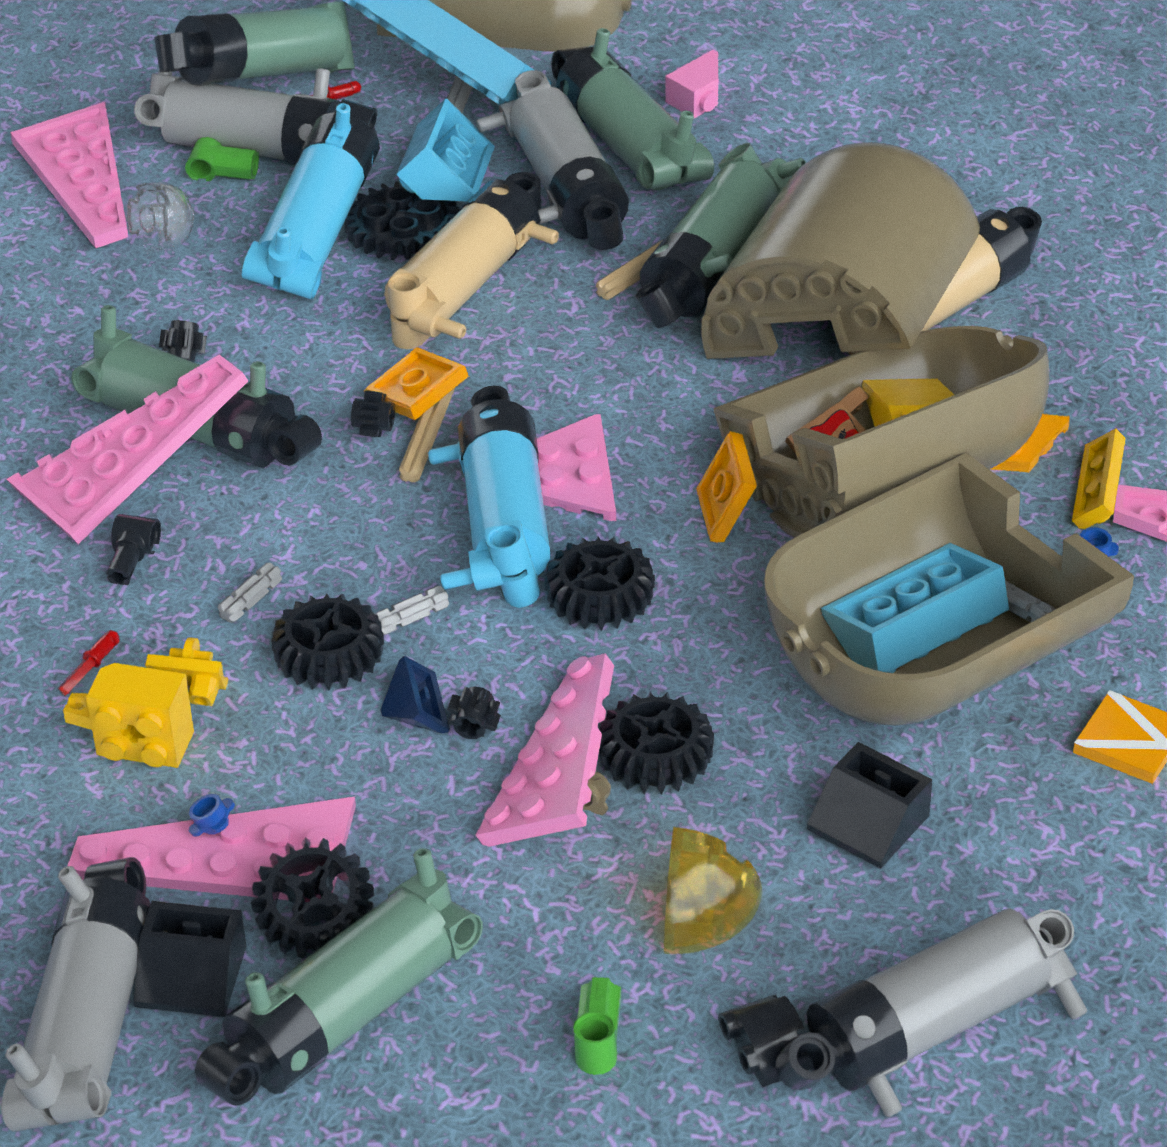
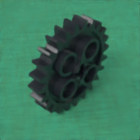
(396, 221)

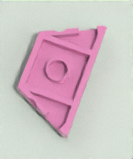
(577, 469)

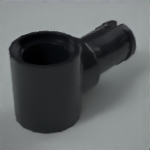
(131, 540)

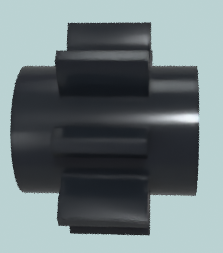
(183, 340)
(372, 414)
(473, 712)

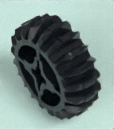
(599, 582)
(327, 641)
(665, 739)
(285, 879)

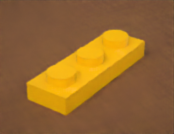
(1098, 480)

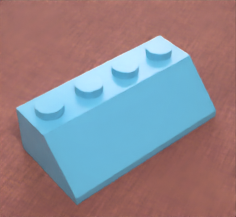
(445, 156)
(918, 608)

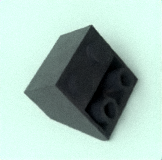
(871, 805)
(189, 958)

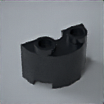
(763, 1031)

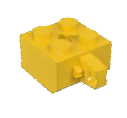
(135, 714)

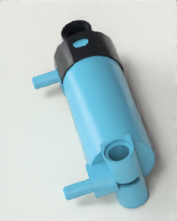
(315, 201)
(503, 497)

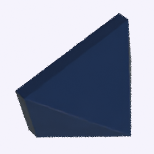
(415, 697)

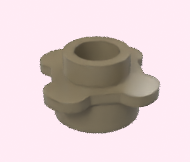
(600, 792)

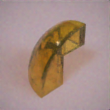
(707, 893)

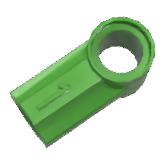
(212, 159)
(597, 1026)

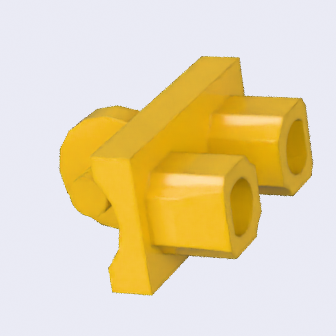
(202, 673)

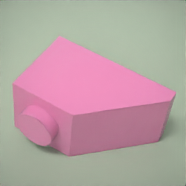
(694, 85)

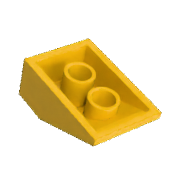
(899, 397)

